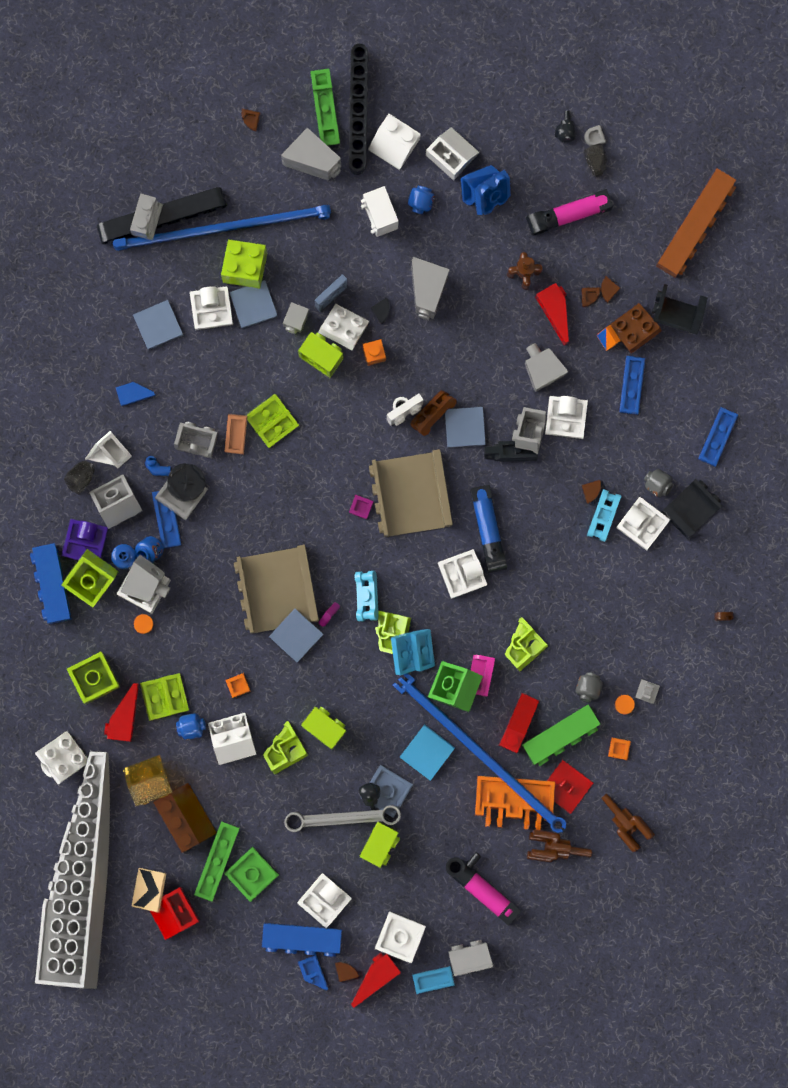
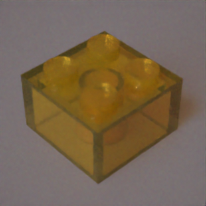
(147, 780)

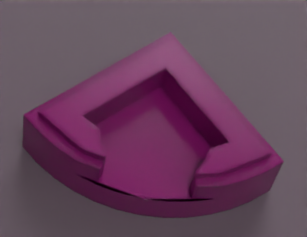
(328, 614)

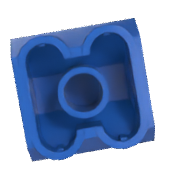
(485, 189)

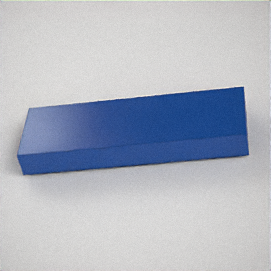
(632, 385)
(718, 436)
(167, 524)

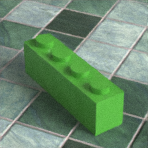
(560, 735)

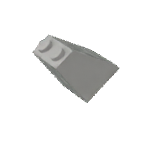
(312, 157)
(428, 286)

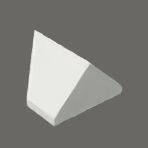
(109, 451)

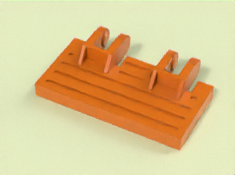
(496, 794)

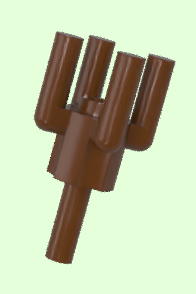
(525, 269)
(627, 824)
(554, 847)

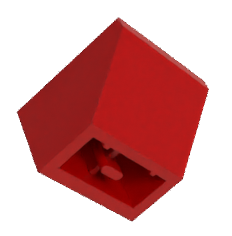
(174, 913)

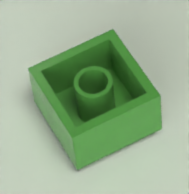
(455, 686)

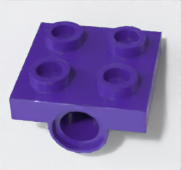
(84, 536)

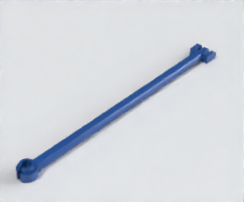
(322, 212)
(478, 751)

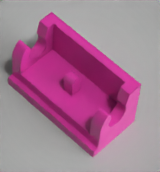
(484, 666)

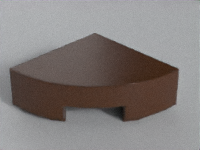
(250, 118)
(608, 289)
(589, 295)
(591, 490)
(723, 616)
(345, 971)

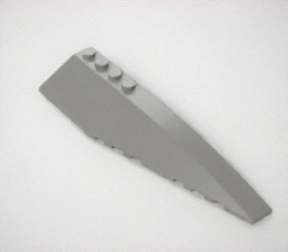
(76, 902)

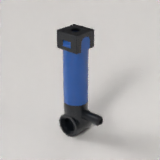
(488, 529)

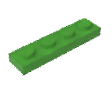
(216, 861)

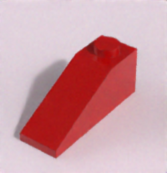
(554, 306)
(122, 721)
(519, 723)
(377, 976)

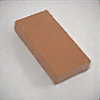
(236, 433)

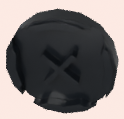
(186, 482)

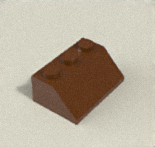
(185, 817)

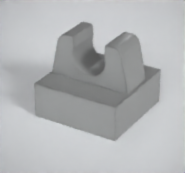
(647, 691)

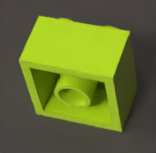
(244, 264)
(321, 354)
(90, 578)
(93, 677)
(323, 727)
(379, 844)

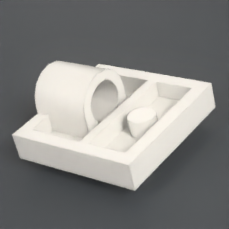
(211, 307)
(343, 327)
(411, 406)
(566, 417)
(643, 523)
(462, 573)
(61, 758)
(324, 900)

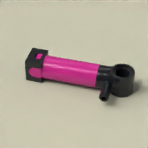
(543, 221)
(482, 889)

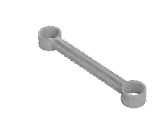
(342, 818)

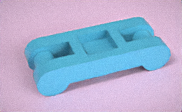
(604, 515)
(366, 596)

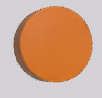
(143, 624)
(624, 704)

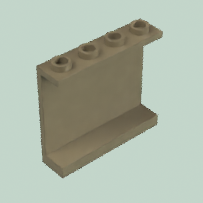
(411, 494)
(274, 587)

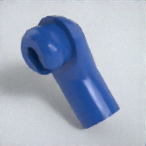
(154, 467)

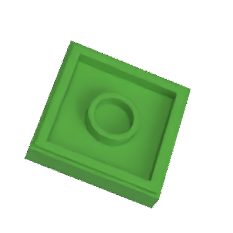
(251, 874)

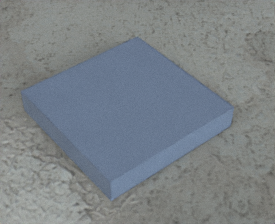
(331, 293)
(253, 305)
(157, 324)
(465, 427)
(296, 635)
(393, 789)

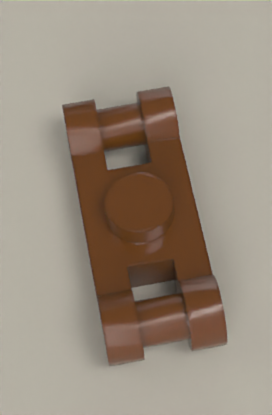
(432, 412)

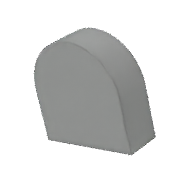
(594, 136)

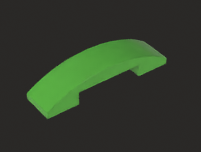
(325, 107)

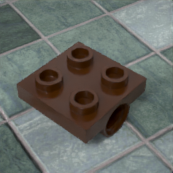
(635, 328)

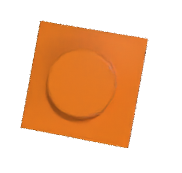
(374, 352)

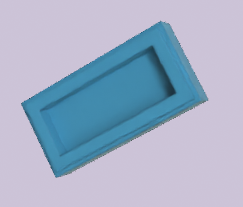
(433, 980)

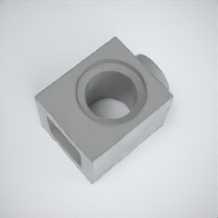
(295, 318)

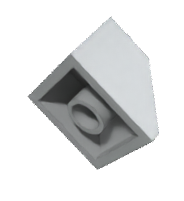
(115, 501)
(470, 958)

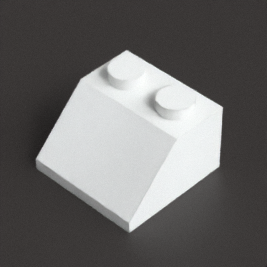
(394, 141)

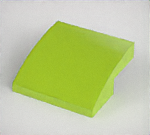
(271, 420)
(164, 696)

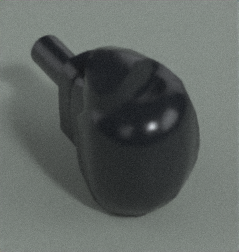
(565, 131)
(370, 794)

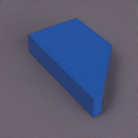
(133, 393)
(312, 972)

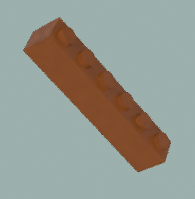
(696, 222)

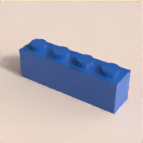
(50, 578)
(301, 938)

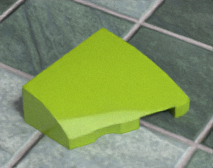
(390, 626)
(519, 651)
(278, 753)

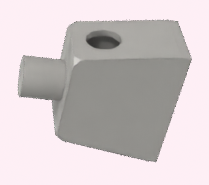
(543, 367)
(145, 581)

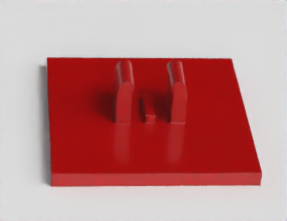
(569, 786)

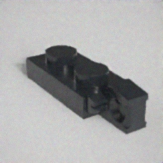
(506, 452)

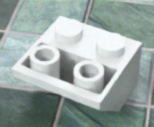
(451, 153)
(231, 738)

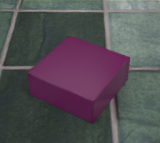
(361, 507)

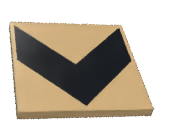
(149, 890)

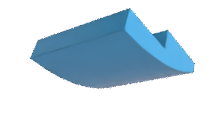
(412, 651)
(427, 752)

